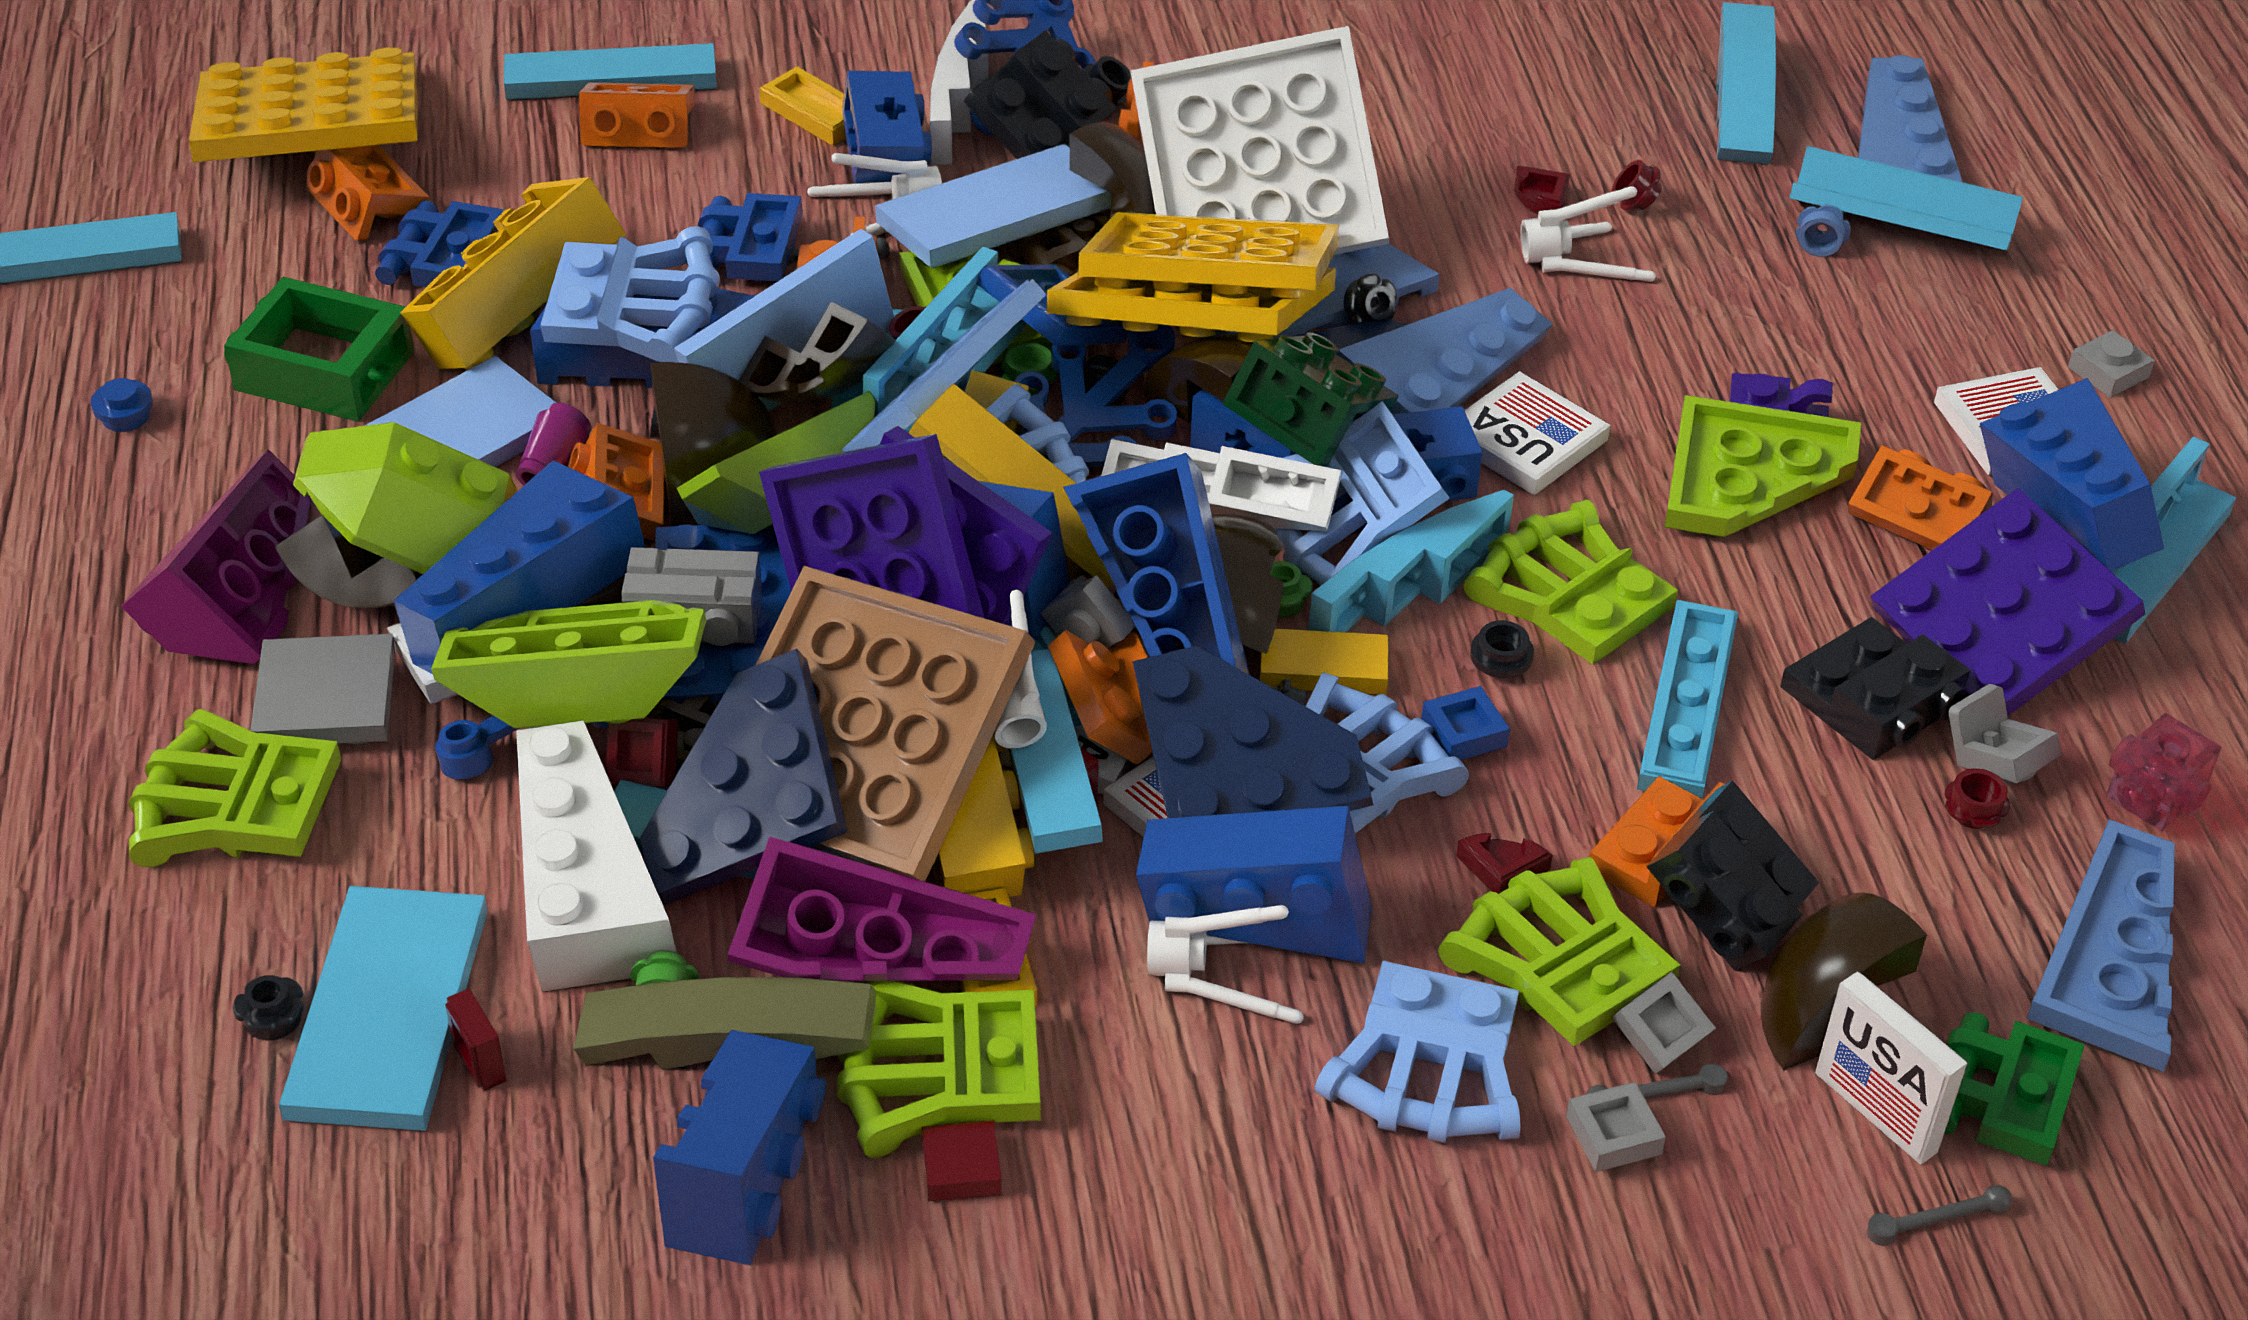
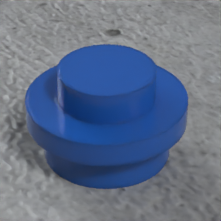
(122, 404)

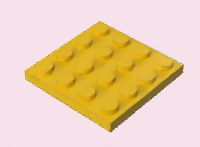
(305, 105)
(1210, 251)
(1196, 310)

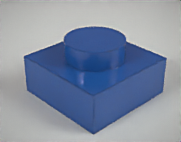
(1466, 723)

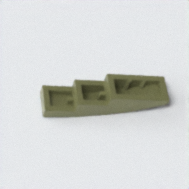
(692, 1018)

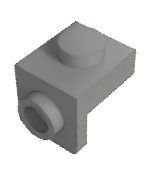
(1089, 612)
(1994, 743)

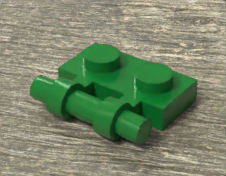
(2030, 1089)

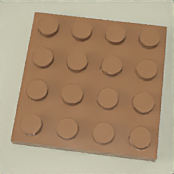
(902, 706)

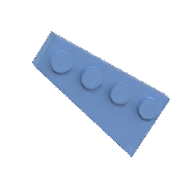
(1904, 120)
(1386, 261)
(1453, 352)
(2116, 951)

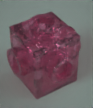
(2163, 771)

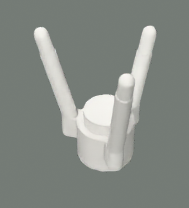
(913, 178)
(1549, 237)
(1023, 715)
(1180, 947)

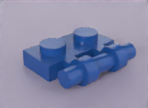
(761, 238)
(433, 240)

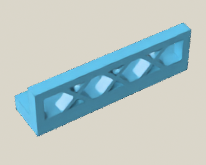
(1907, 198)
(934, 331)
(2187, 518)

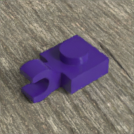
(1776, 393)

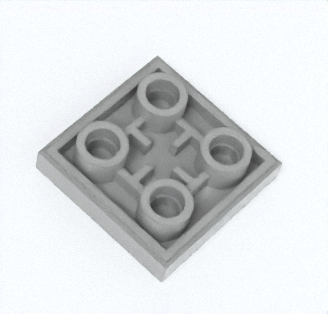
(326, 688)

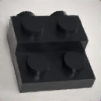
(1040, 98)
(1877, 686)
(1734, 877)

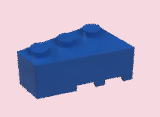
(1262, 861)
(738, 1147)

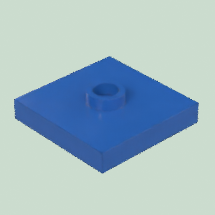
(1004, 279)

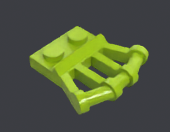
(1593, 610)
(270, 799)
(1570, 984)
(985, 1071)

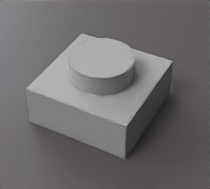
(2111, 363)
(1663, 1022)
(1615, 1126)

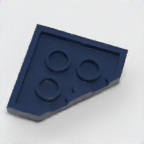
(1240, 744)
(748, 777)

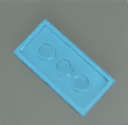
(380, 1011)

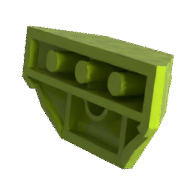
(399, 490)
(732, 490)
(572, 661)

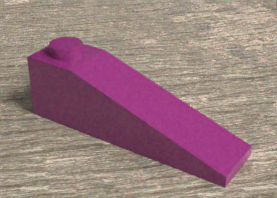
(225, 578)
(862, 923)

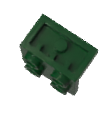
(1304, 393)

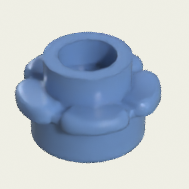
(1820, 242)

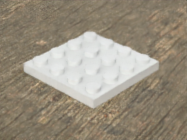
(1264, 137)

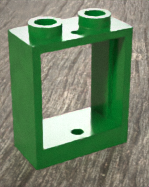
(339, 388)

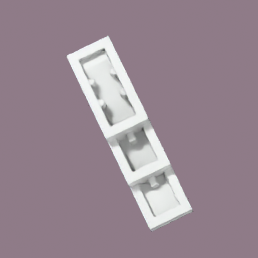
(951, 84)
(1248, 483)

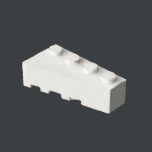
(583, 873)

